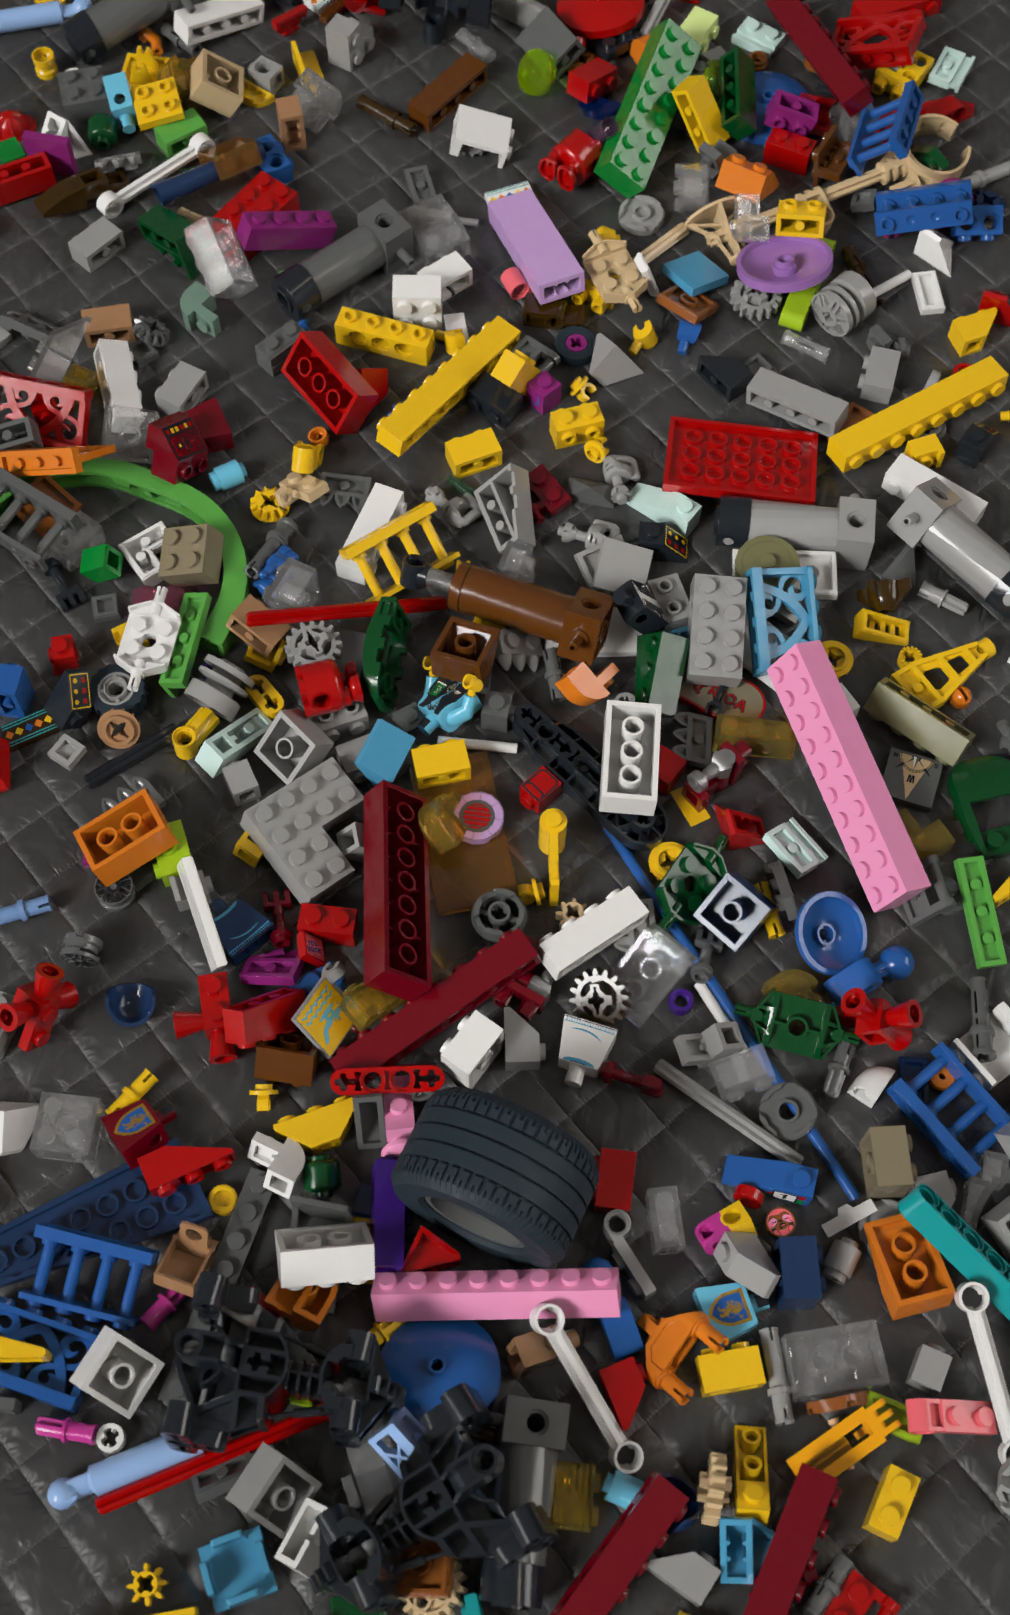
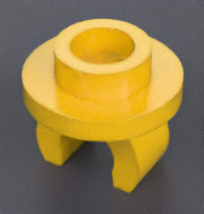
(579, 386)
(595, 450)
(529, 893)
(263, 1094)

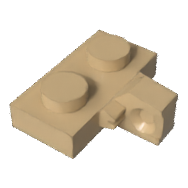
(300, 487)

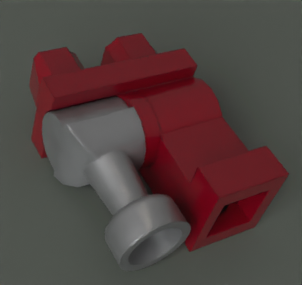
(723, 770)
(528, 990)

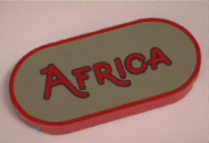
(742, 701)

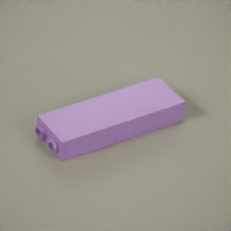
(536, 246)

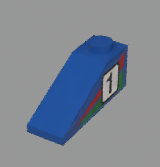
(773, 1177)

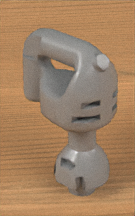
(617, 471)
(455, 508)
(592, 537)

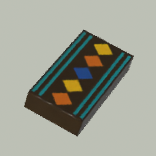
(29, 729)

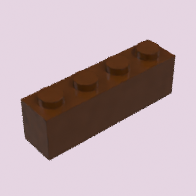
(447, 92)

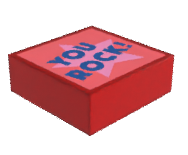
(310, 949)

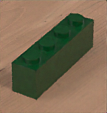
(738, 93)

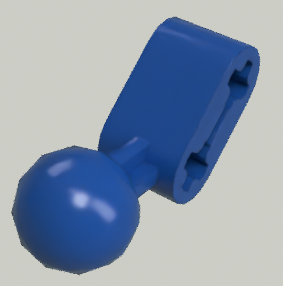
(894, 963)
(619, 1332)

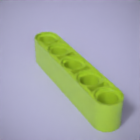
(799, 303)

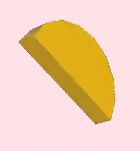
(255, 95)

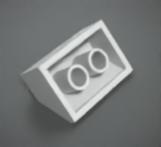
(324, 1255)

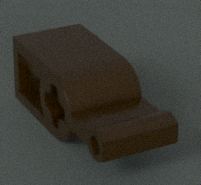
(553, 314)

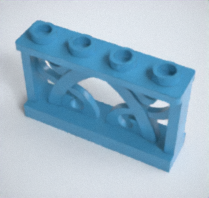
(758, 592)

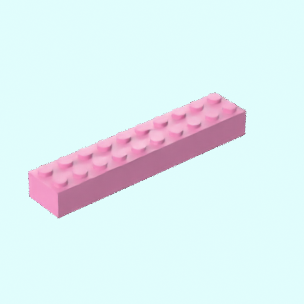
(848, 777)

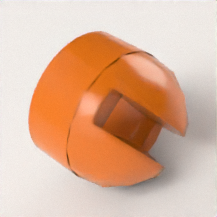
(315, 436)
(957, 699)

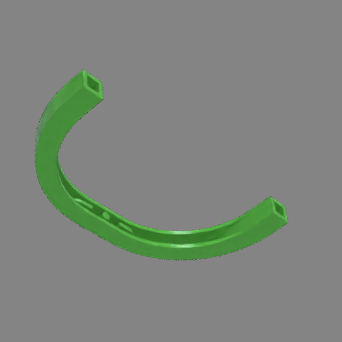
(186, 501)

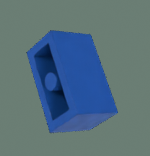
(15, 691)

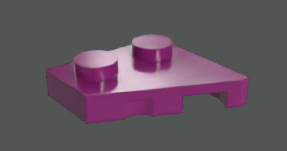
(273, 968)

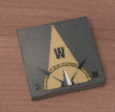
(912, 778)

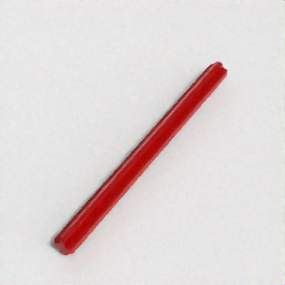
(339, 611)
(202, 1462)

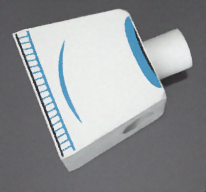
(584, 1048)

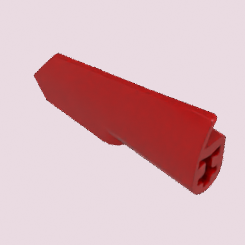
(947, 106)

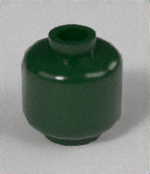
(102, 130)
(321, 1175)

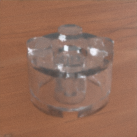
(691, 186)

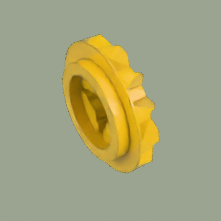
(267, 513)
(840, 653)
(658, 857)

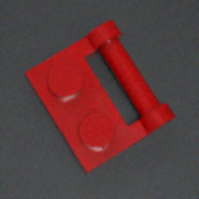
(857, 1597)

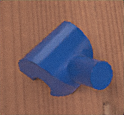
(687, 334)

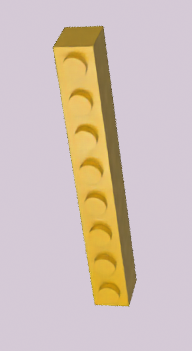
(446, 387)
(917, 414)

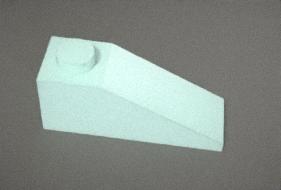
(666, 507)
(232, 742)

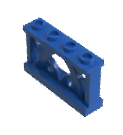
(55, 1389)

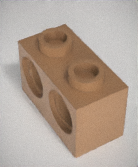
(291, 123)

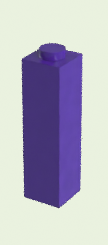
(386, 1218)

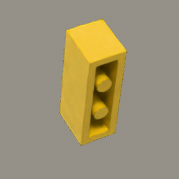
(699, 111)

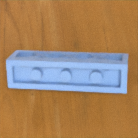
(405, 1432)

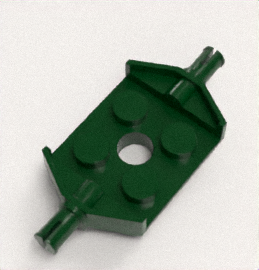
(704, 869)
(778, 1009)

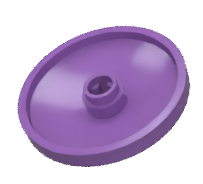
(784, 264)

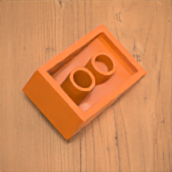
(746, 177)
(907, 1268)

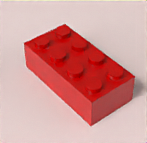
(260, 194)
(329, 382)

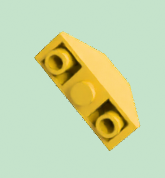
(319, 1127)

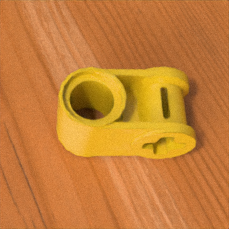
(306, 457)

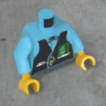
(447, 702)

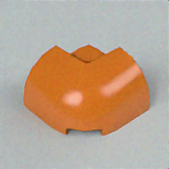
(303, 1307)

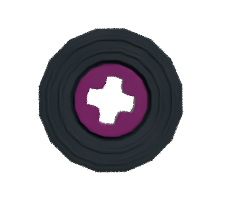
(578, 355)

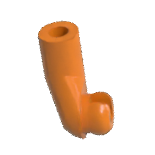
(155, 40)

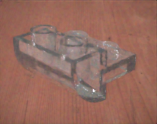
(317, 100)

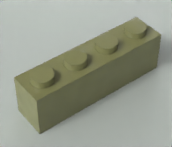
(918, 721)

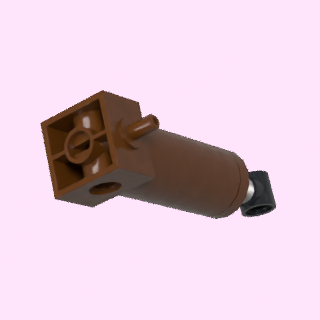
(574, 622)

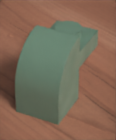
(198, 309)

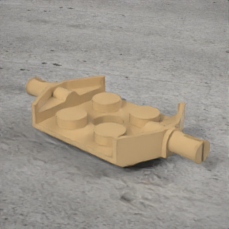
(610, 258)

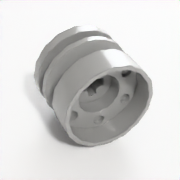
(843, 303)
(219, 687)

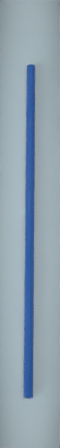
(728, 1007)

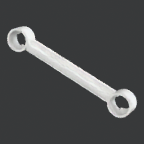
(160, 172)
(989, 1361)
(587, 1388)

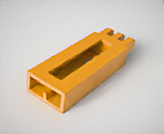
(834, 1453)

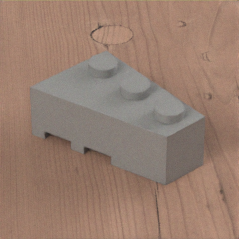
(508, 506)

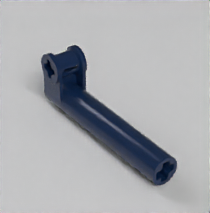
(176, 187)

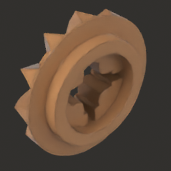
(120, 739)

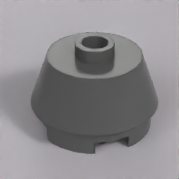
(498, 913)

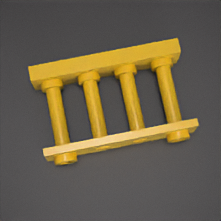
(379, 541)

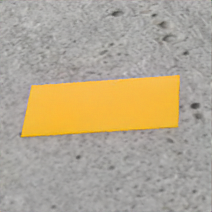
(688, 810)

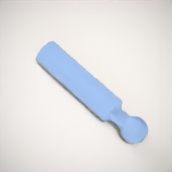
(39, 15)
(116, 1472)

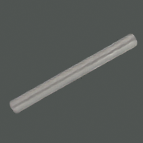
(727, 1113)

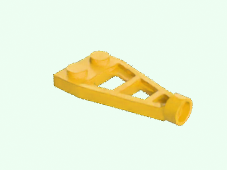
(913, 680)

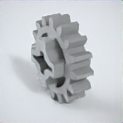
(753, 301)
(319, 638)

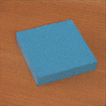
(695, 273)

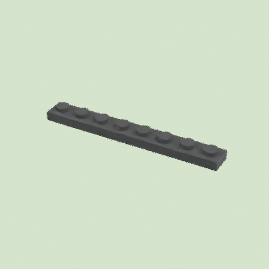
(229, 1258)

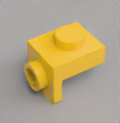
(276, 657)

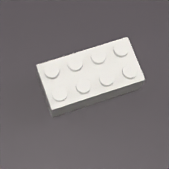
(630, 758)

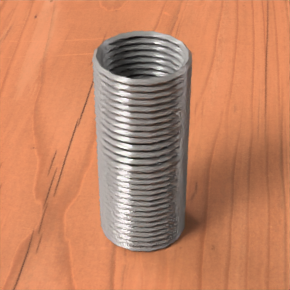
(518, 11)

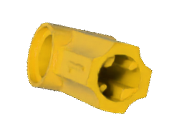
(195, 732)

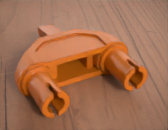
(669, 1344)

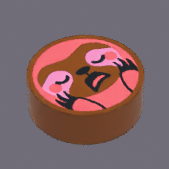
(779, 1222)

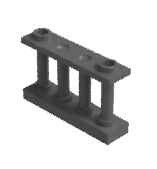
(44, 507)

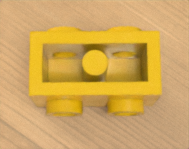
(801, 218)
(576, 424)

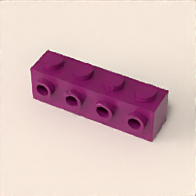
(286, 230)

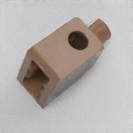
(529, 1352)

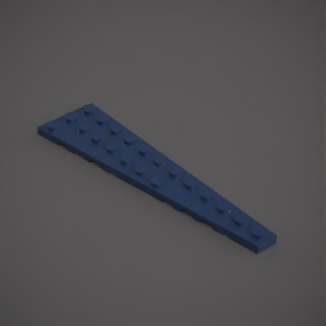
(109, 1206)

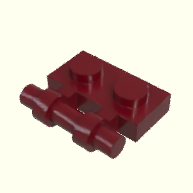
(548, 492)

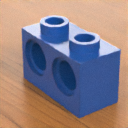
(276, 163)
(977, 229)

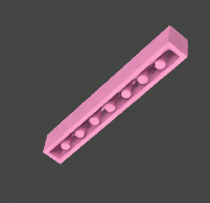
(495, 1294)

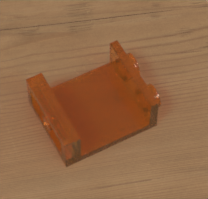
(232, 156)

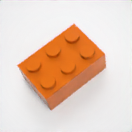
(125, 837)

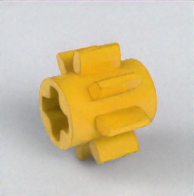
(138, 1586)

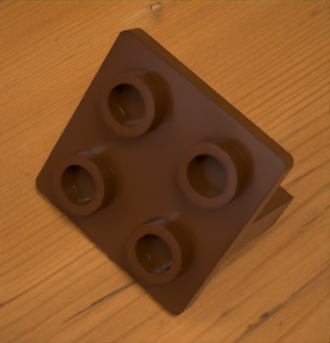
(830, 158)

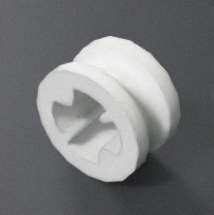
(120, 1440)

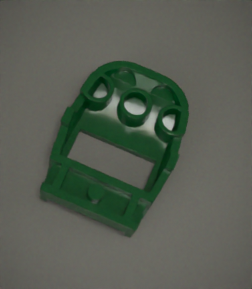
(382, 675)
(975, 782)

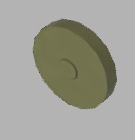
(766, 553)

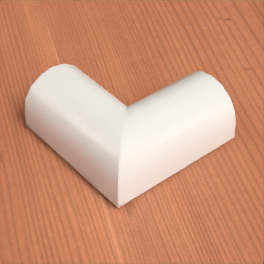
(141, 553)

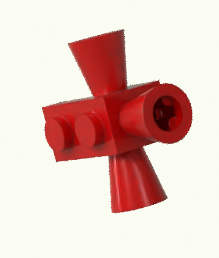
(213, 997)
(38, 1006)
(878, 1020)

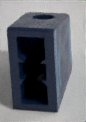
(240, 929)

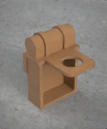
(186, 1258)

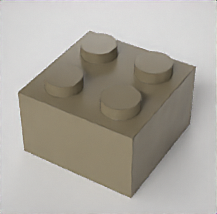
(191, 555)
(887, 1162)

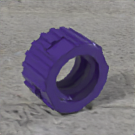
(678, 993)

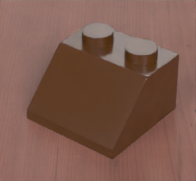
(464, 649)
(287, 1059)

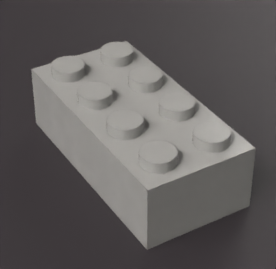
(716, 630)

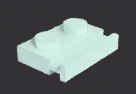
(758, 37)
(951, 69)
(795, 848)

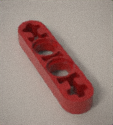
(387, 1075)

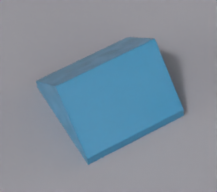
(383, 752)

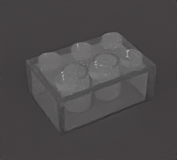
(220, 258)
(834, 1360)

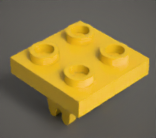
(142, 66)
(157, 103)

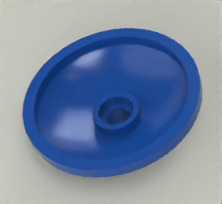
(841, 931)

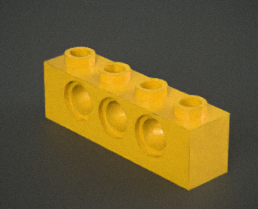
(384, 336)

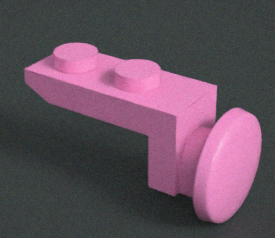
(398, 1118)

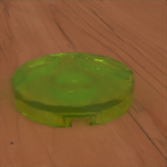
(536, 72)
(713, 77)

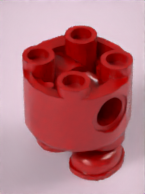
(571, 160)
(326, 688)

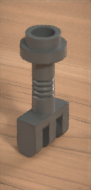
(701, 970)

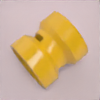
(44, 63)

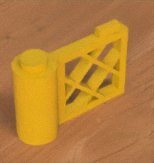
(552, 842)

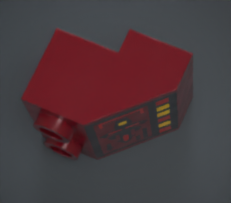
(176, 448)

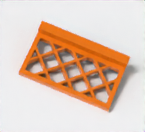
(51, 459)

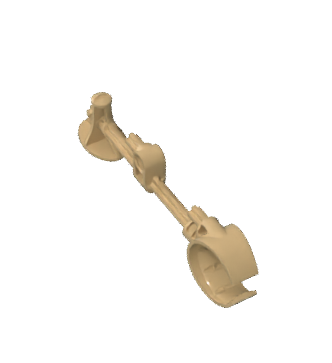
(889, 168)

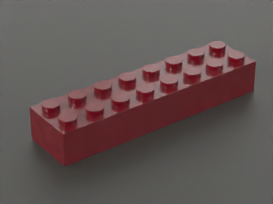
(396, 894)

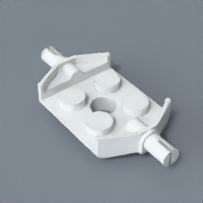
(148, 621)

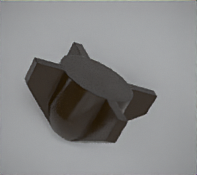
(884, 595)

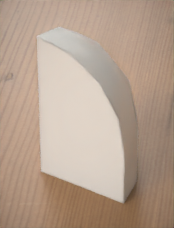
(870, 1084)

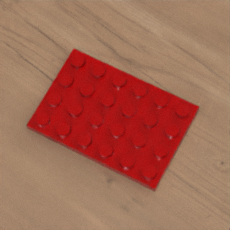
(740, 461)

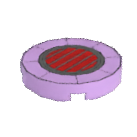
(481, 816)

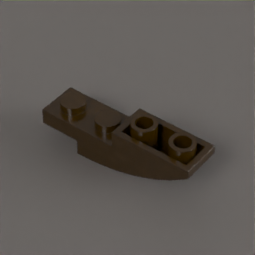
(76, 190)

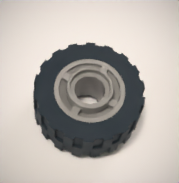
(113, 680)

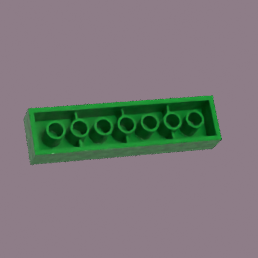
(647, 109)

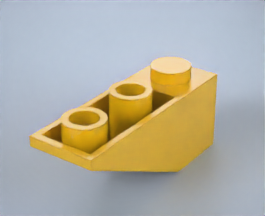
(750, 1474)

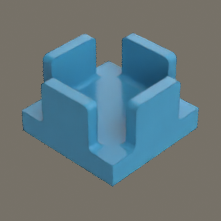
(237, 1569)

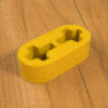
(269, 693)

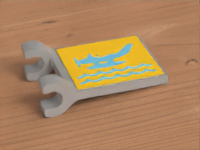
(320, 1012)

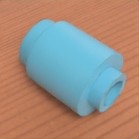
(228, 475)
(620, 1488)

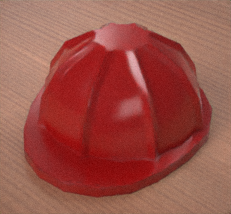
(14, 123)

